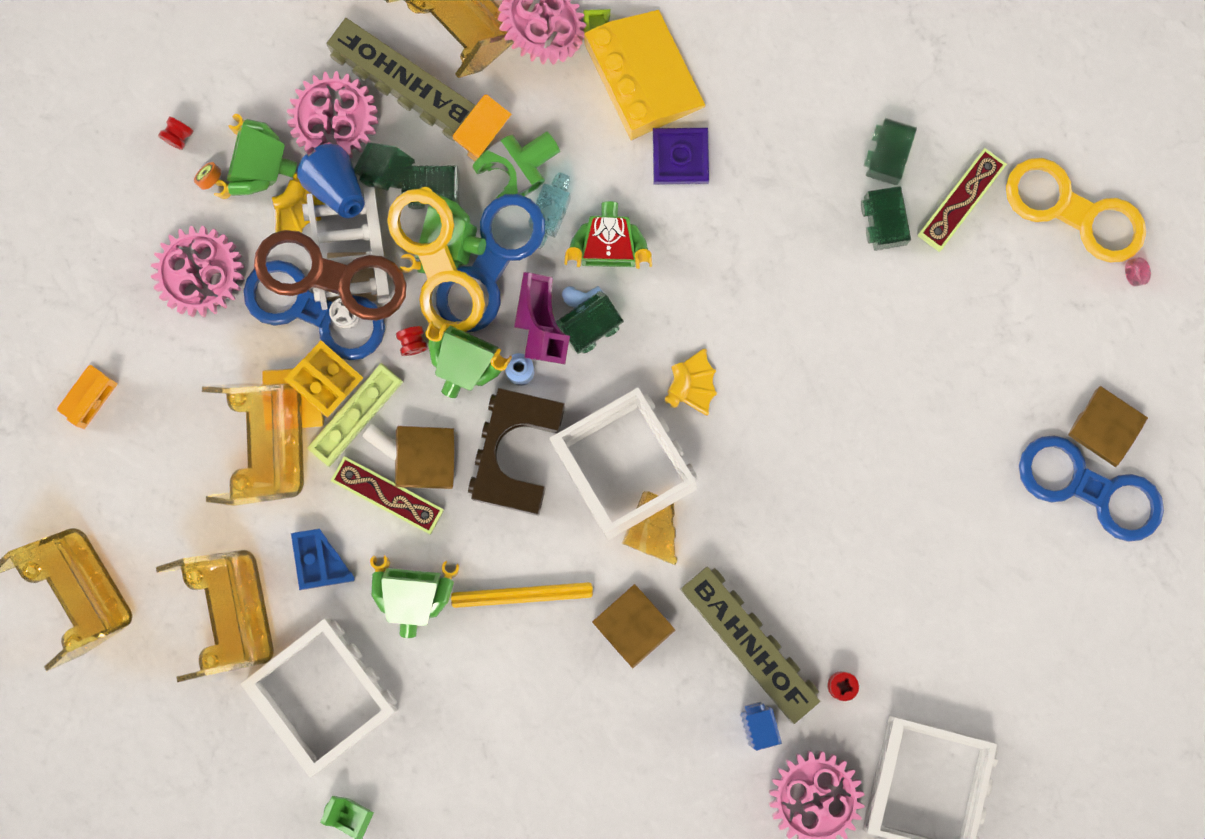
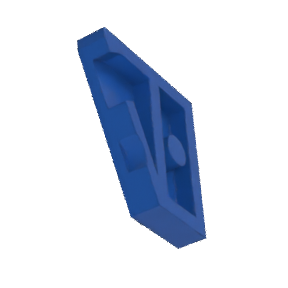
(317, 561)

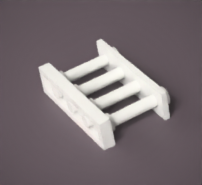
(368, 232)

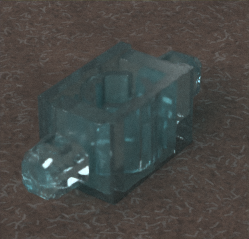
(559, 196)

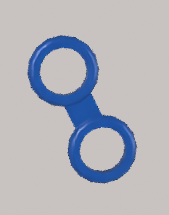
(495, 259)
(310, 312)
(1091, 488)

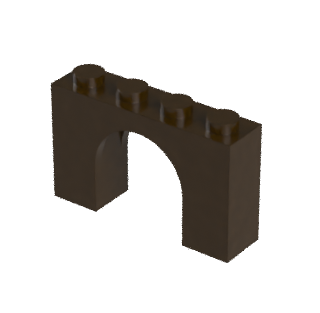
(509, 412)

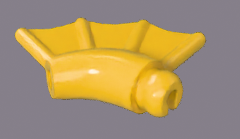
(289, 207)
(692, 383)

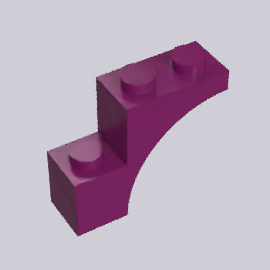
(536, 314)

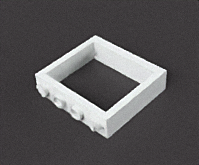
(600, 419)
(281, 723)
(980, 787)

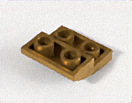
(1108, 426)
(424, 457)
(633, 626)

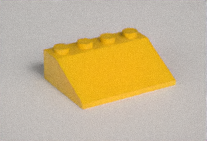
(643, 72)

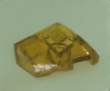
(654, 534)

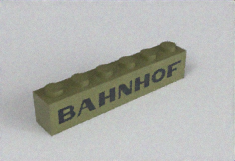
(399, 77)
(750, 645)

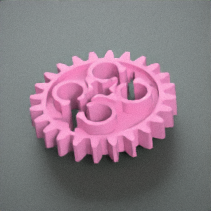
(533, 28)
(357, 117)
(175, 281)
(806, 773)

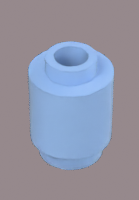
(524, 376)

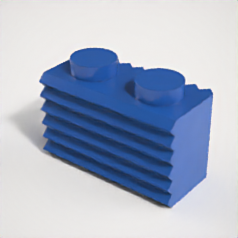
(760, 726)

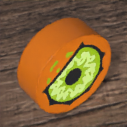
(207, 176)

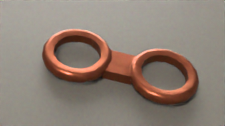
(330, 275)

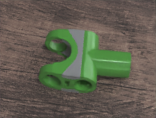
(518, 162)

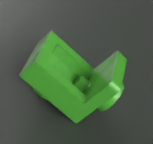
(347, 816)

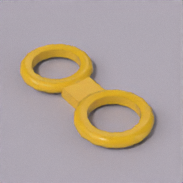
(1076, 210)
(435, 259)

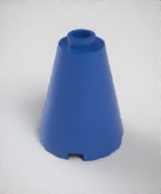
(332, 179)

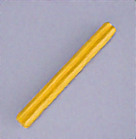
(521, 595)

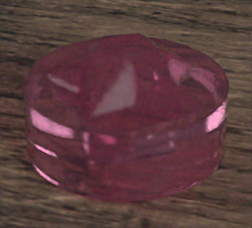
(1137, 271)

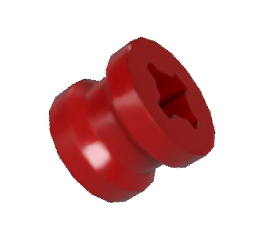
(175, 133)
(411, 341)
(837, 684)

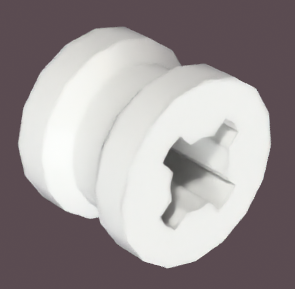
(337, 311)

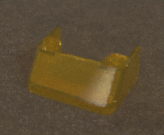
(472, 25)
(272, 442)
(80, 586)
(234, 610)

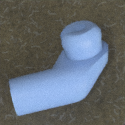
(575, 297)

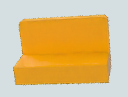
(481, 126)
(86, 397)

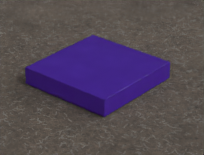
(680, 156)

